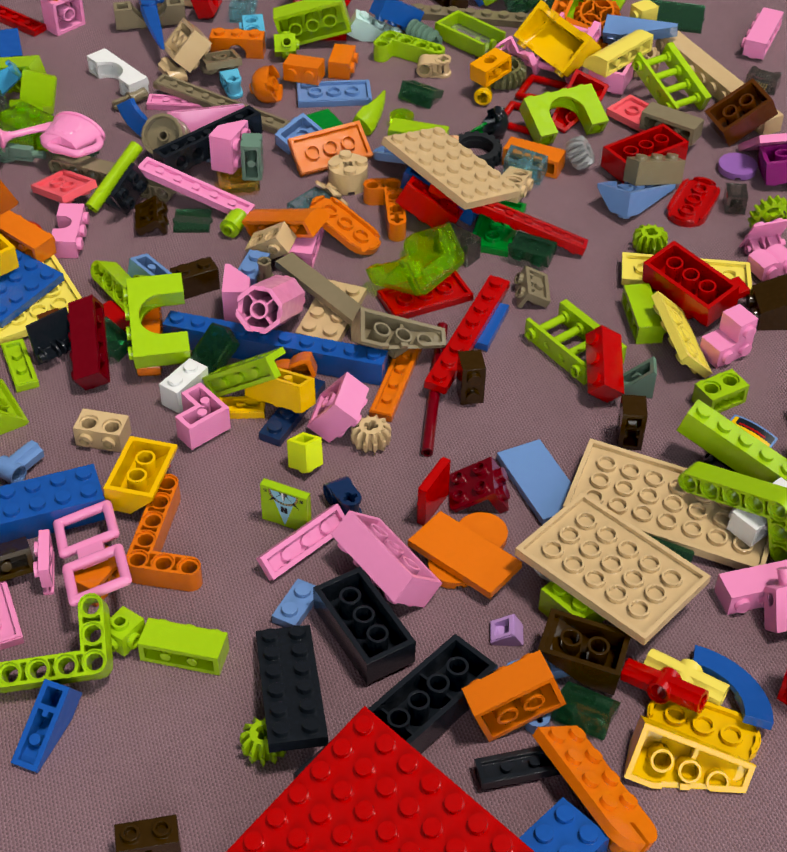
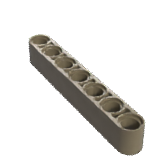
(99, 168)

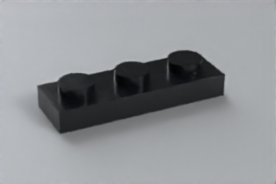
(513, 767)

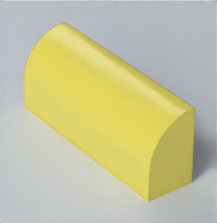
(619, 53)

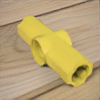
(690, 672)

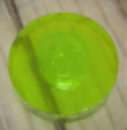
(401, 114)

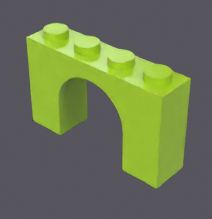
(579, 99)
(147, 347)

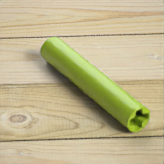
(111, 179)

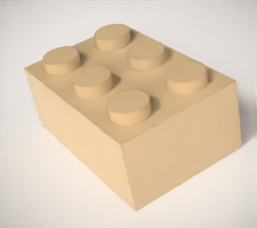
(187, 45)

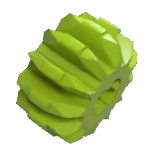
(649, 239)
(255, 743)

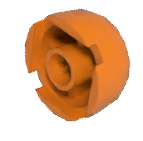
(265, 85)

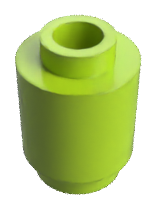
(232, 223)

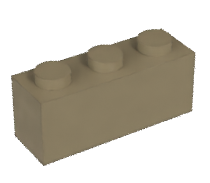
(684, 124)
(654, 169)

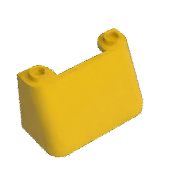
(555, 40)

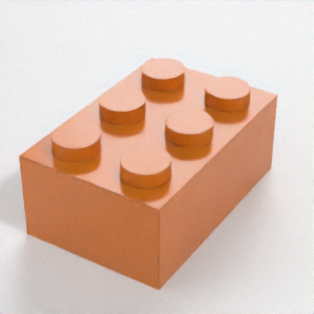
(514, 695)

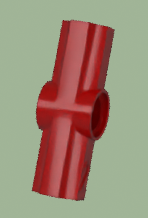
(664, 685)

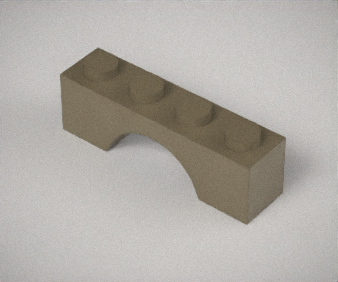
(129, 17)

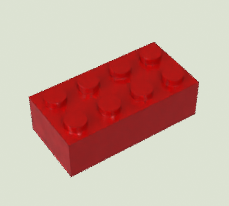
(654, 140)
(690, 283)

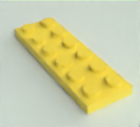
(633, 268)

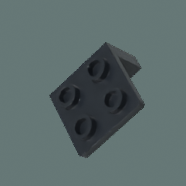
(127, 190)

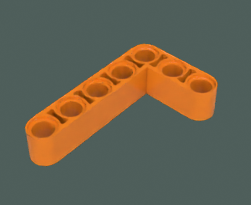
(144, 557)

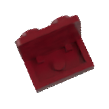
(479, 483)

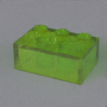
(23, 116)

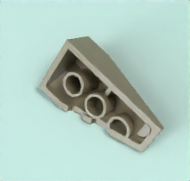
(394, 332)

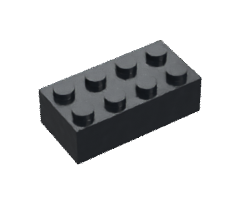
(364, 625)

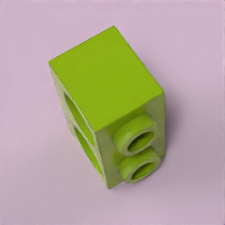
(721, 391)

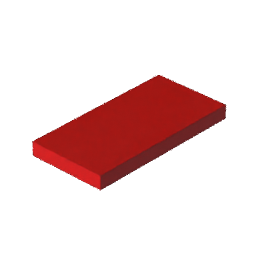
(446, 294)

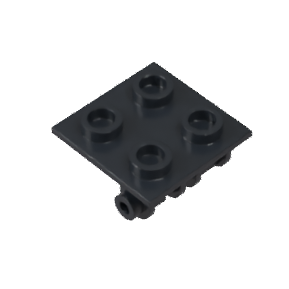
(50, 336)

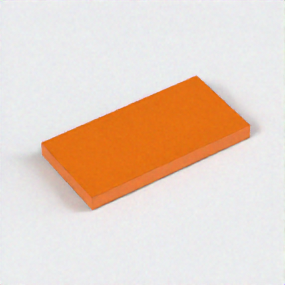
(315, 149)
(465, 554)

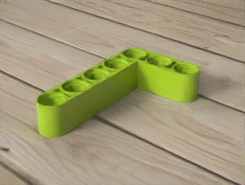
(744, 494)
(56, 662)

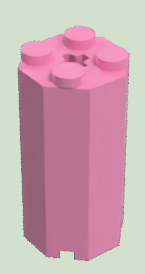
(270, 303)

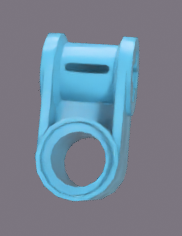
(231, 81)

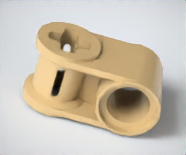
(434, 66)

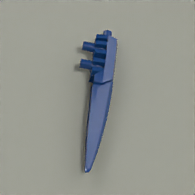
(151, 17)

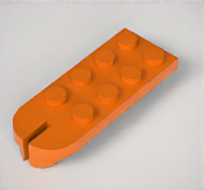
(598, 788)

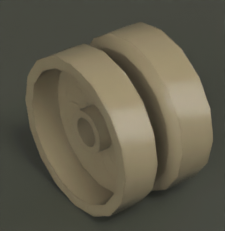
(161, 130)

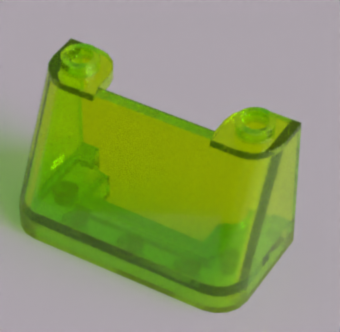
(429, 260)

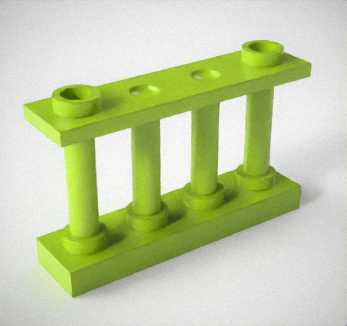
(680, 69)
(578, 324)

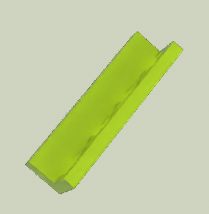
(244, 373)

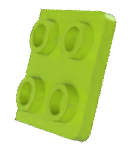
(37, 90)

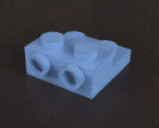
(298, 126)

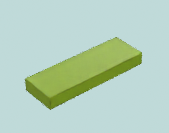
(20, 365)

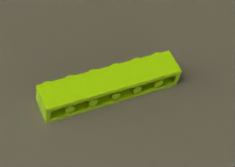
(732, 444)

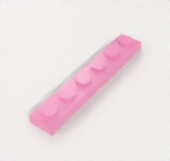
(192, 187)

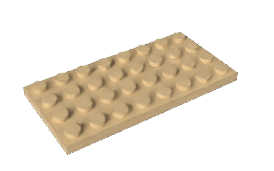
(651, 499)

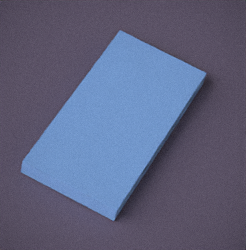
(334, 93)
(536, 478)

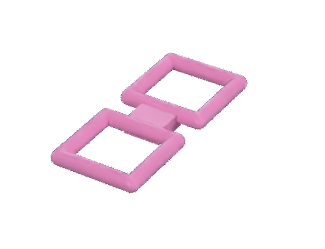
(91, 551)

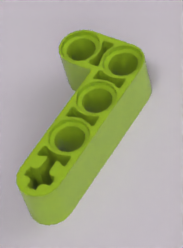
(403, 46)
(111, 279)

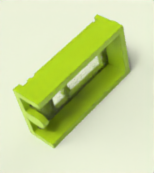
(469, 33)

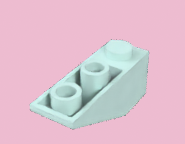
(367, 28)

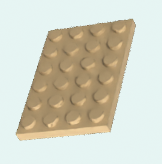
(451, 167)
(613, 567)

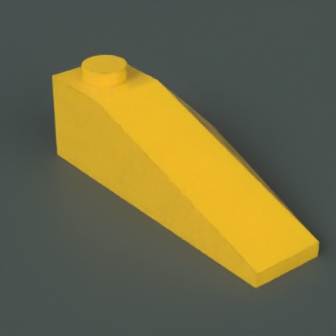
(673, 759)

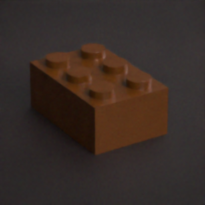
(741, 112)

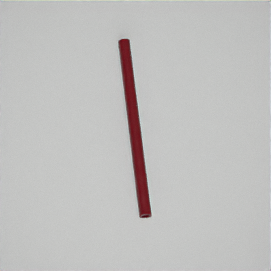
(432, 408)

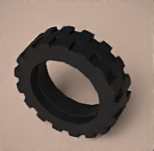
(485, 142)

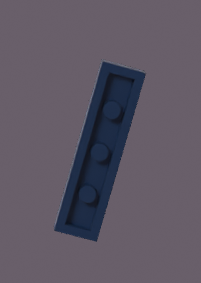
(285, 420)

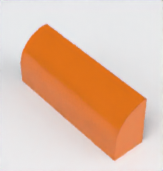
(302, 221)

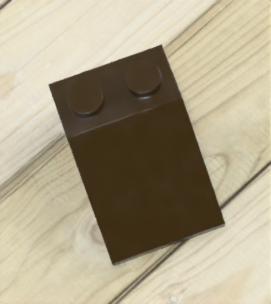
(585, 649)

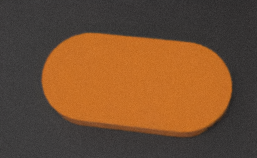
(348, 226)
(487, 526)

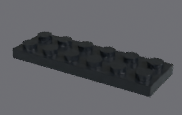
(291, 689)

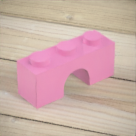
(72, 229)

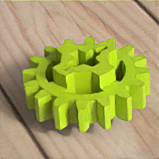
(769, 210)

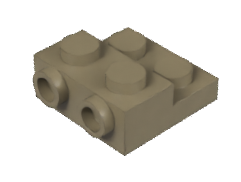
(220, 60)

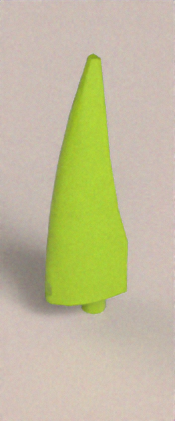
(371, 113)

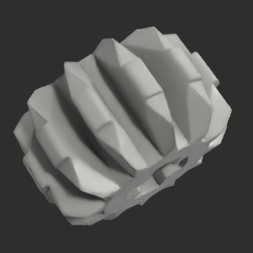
(580, 152)

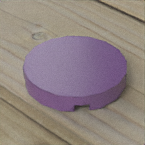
(737, 166)

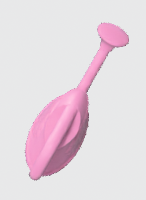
(65, 135)

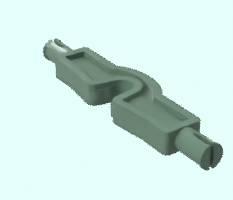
(20, 153)

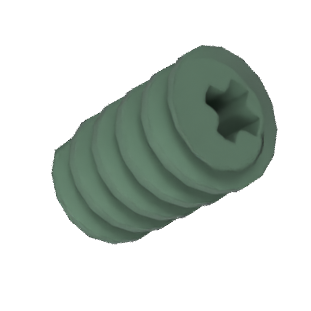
(423, 31)

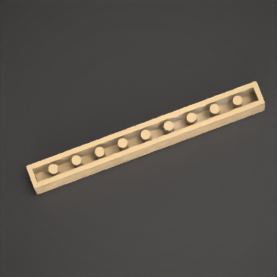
(714, 76)

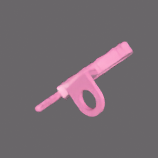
(511, 48)

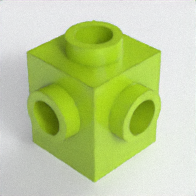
(285, 44)
(125, 630)

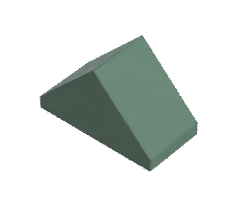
(641, 379)

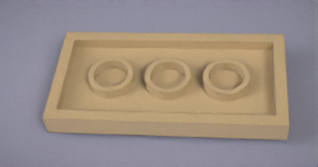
(323, 322)

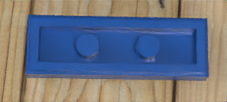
(492, 327)

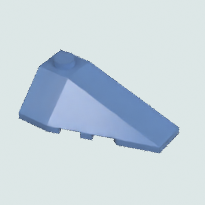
(620, 26)
(630, 199)

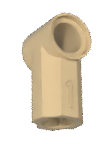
(170, 68)

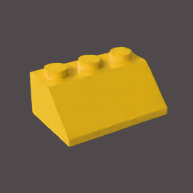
(138, 473)

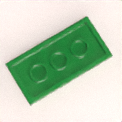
(496, 235)

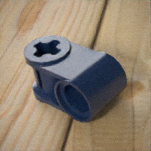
(344, 493)

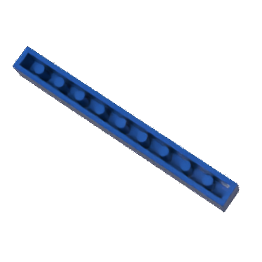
(331, 356)

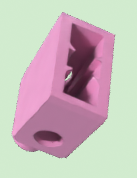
(776, 603)

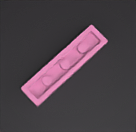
(300, 542)

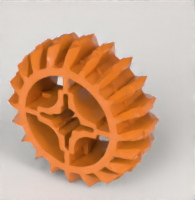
(595, 10)

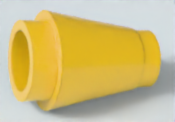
(483, 94)

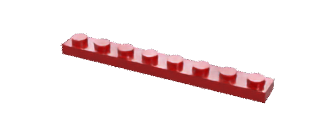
(526, 223)
(467, 333)

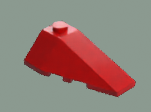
(565, 118)

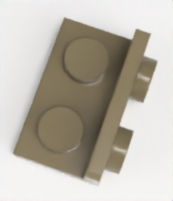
(532, 286)

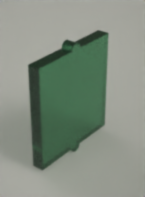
(192, 221)

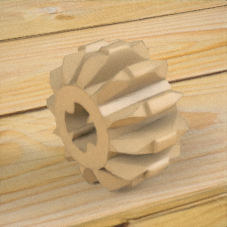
(371, 434)

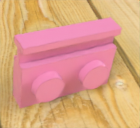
(45, 566)

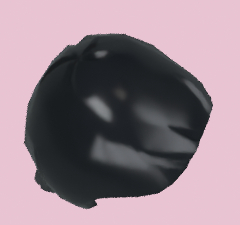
(496, 121)

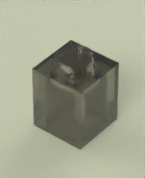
(735, 198)

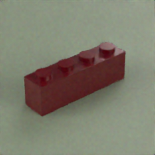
(88, 342)

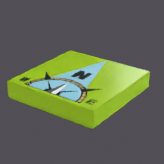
(284, 504)

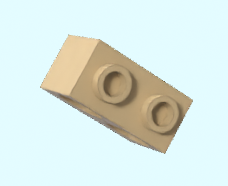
(522, 179)
(273, 240)
(102, 430)

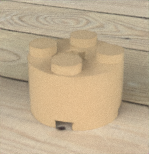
(348, 172)

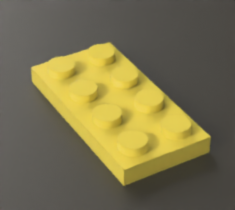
(681, 335)

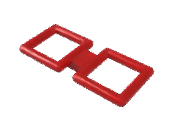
(521, 94)

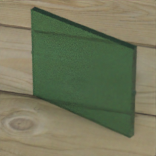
(688, 16)

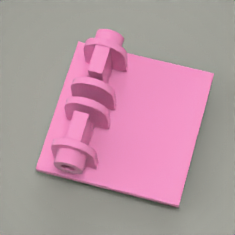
(764, 235)

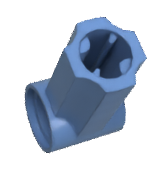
(15, 467)

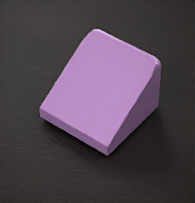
(506, 631)

